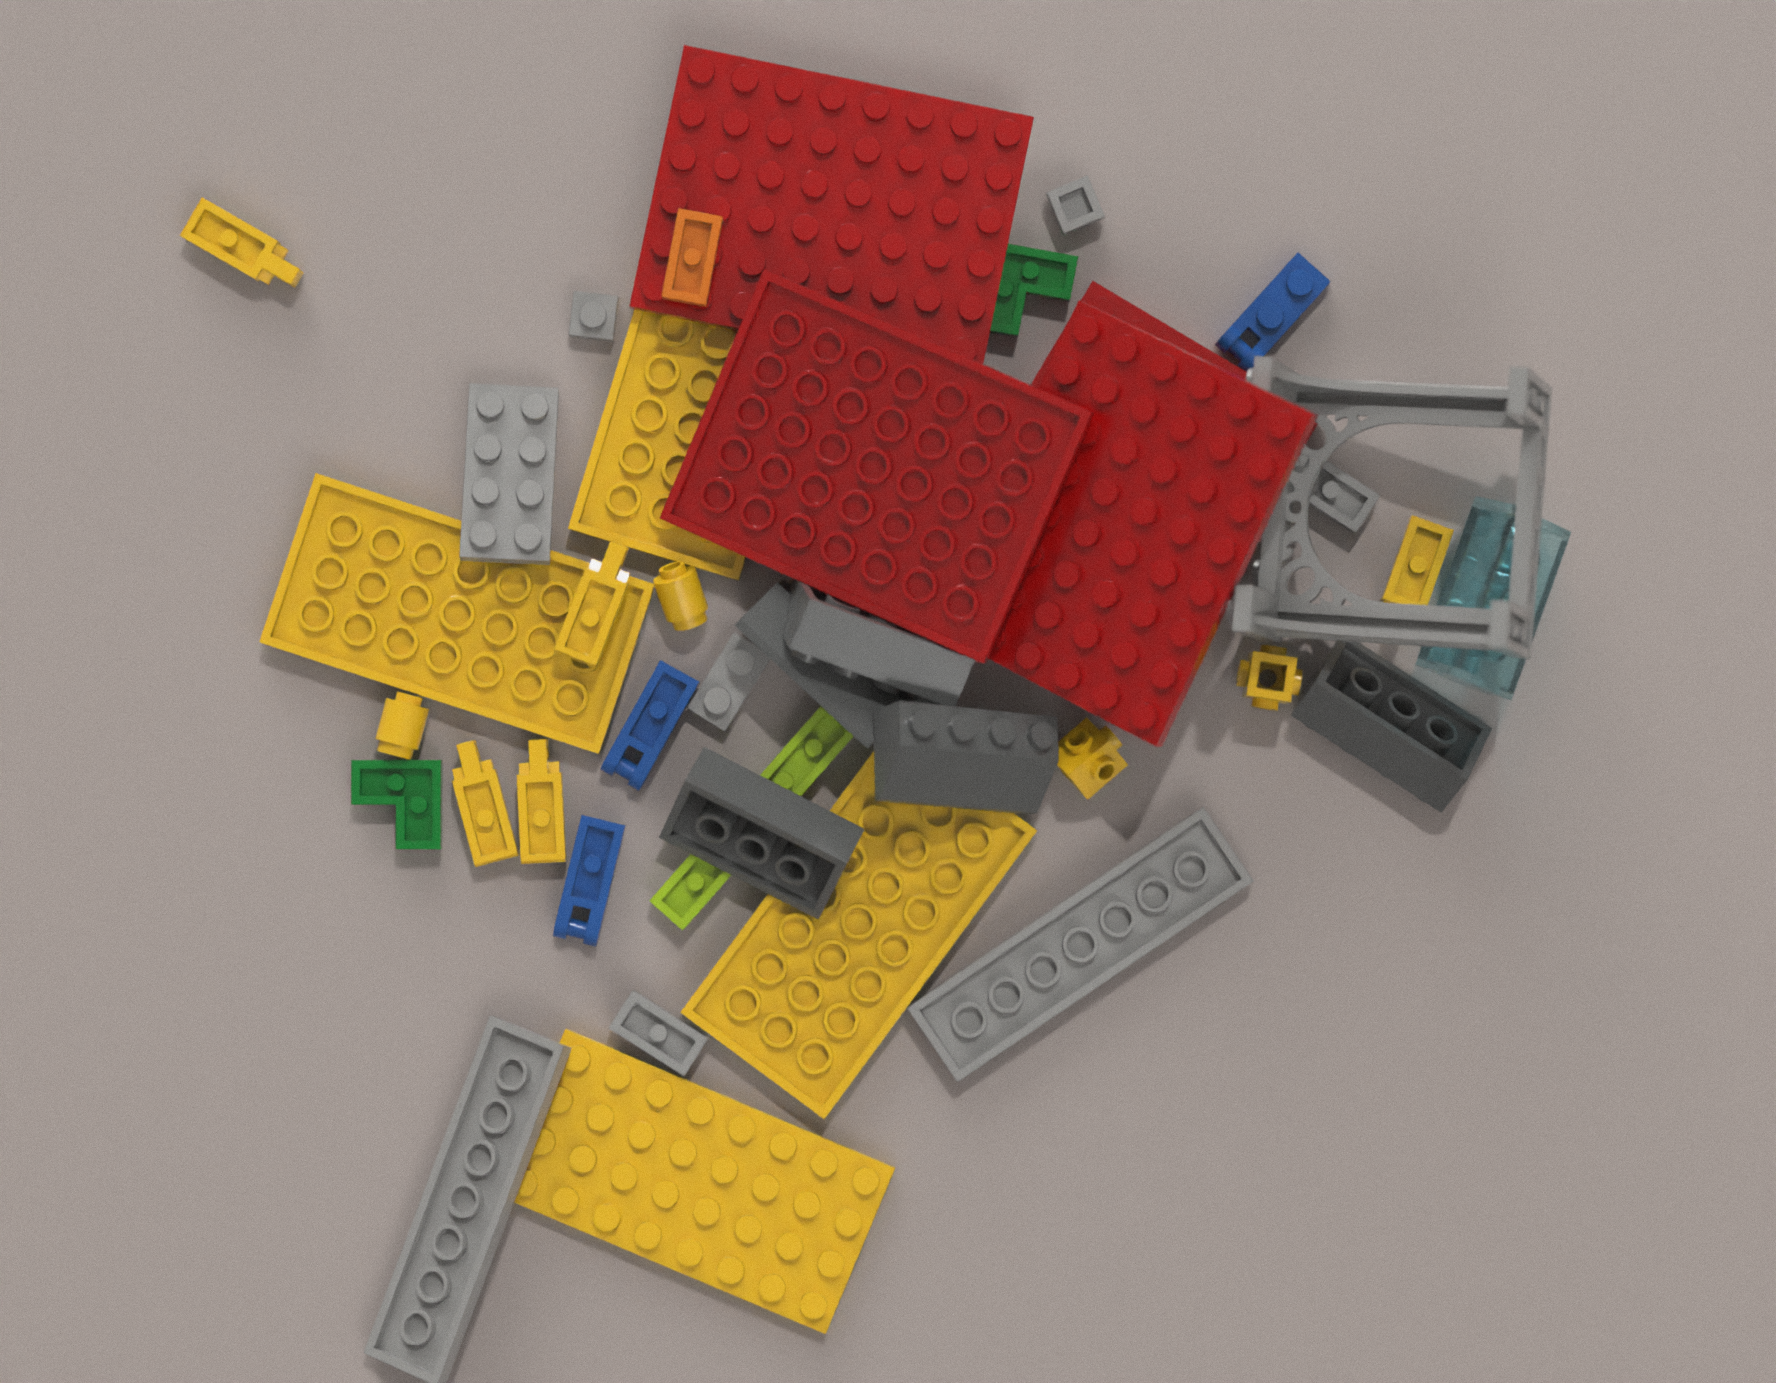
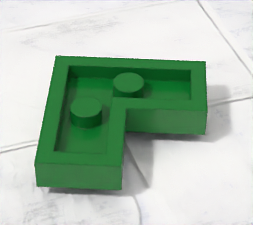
(1030, 273)
(415, 791)

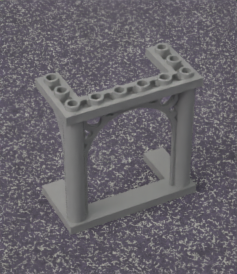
(1274, 613)

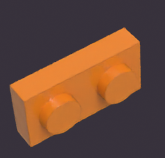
(692, 257)

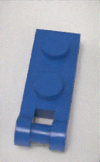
(1274, 310)
(650, 723)
(589, 878)

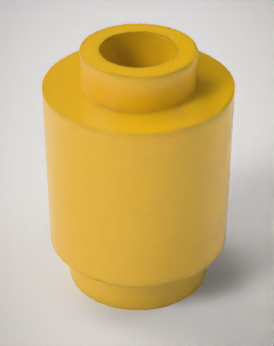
(681, 596)
(401, 725)

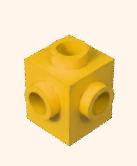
(1287, 677)
(1090, 757)

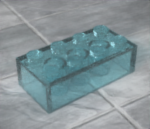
(1483, 574)

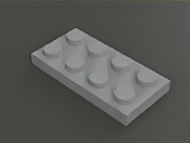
(509, 474)

